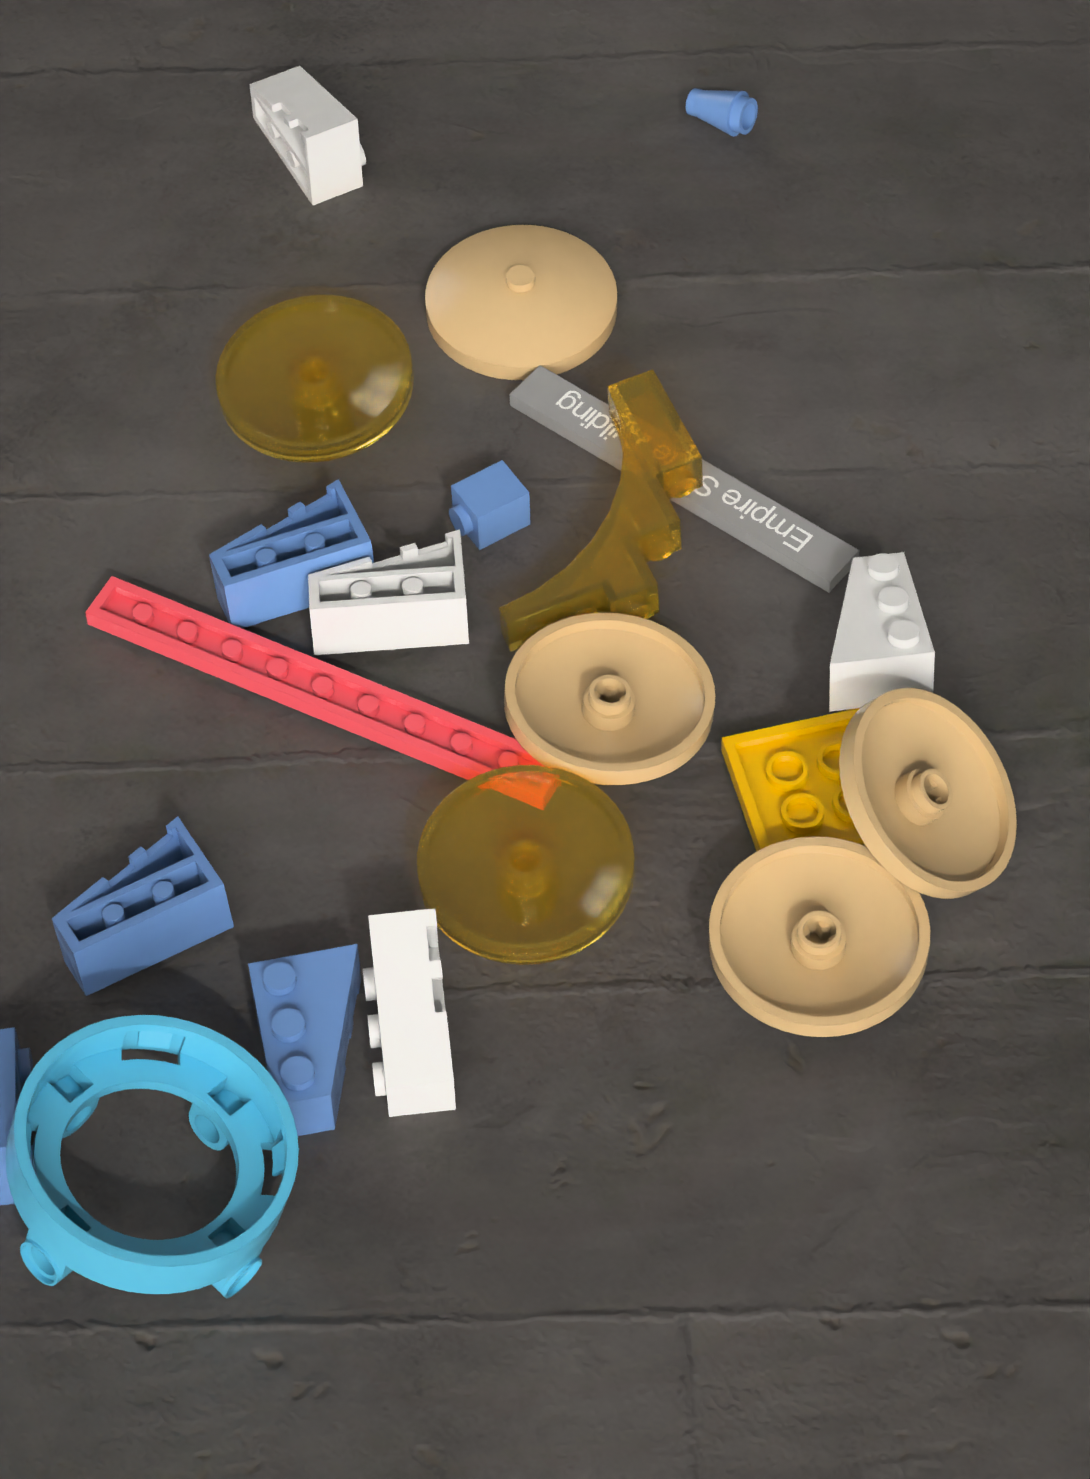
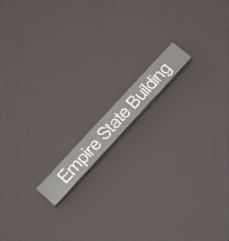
(721, 500)

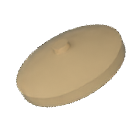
(521, 301)
(609, 698)
(927, 793)
(818, 937)

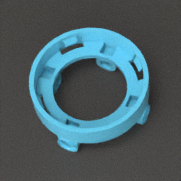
(231, 1104)

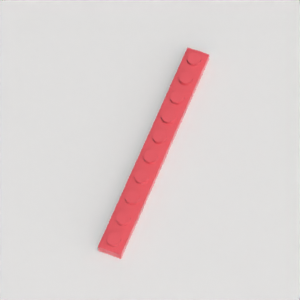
(302, 682)

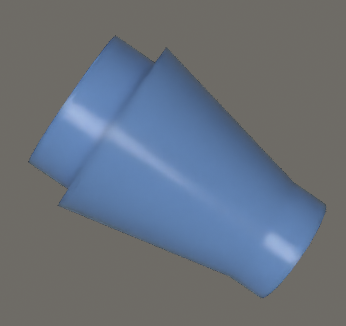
(724, 109)

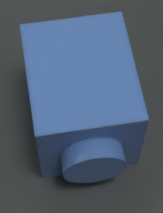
(489, 505)

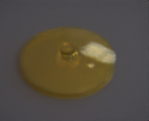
(315, 378)
(526, 864)

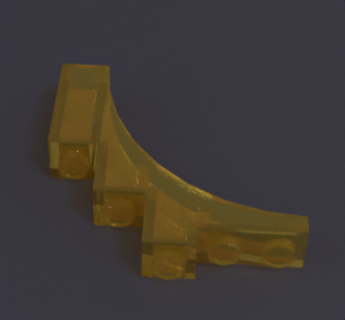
(639, 528)

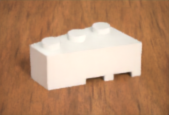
(309, 133)
(391, 602)
(879, 635)
(410, 1014)

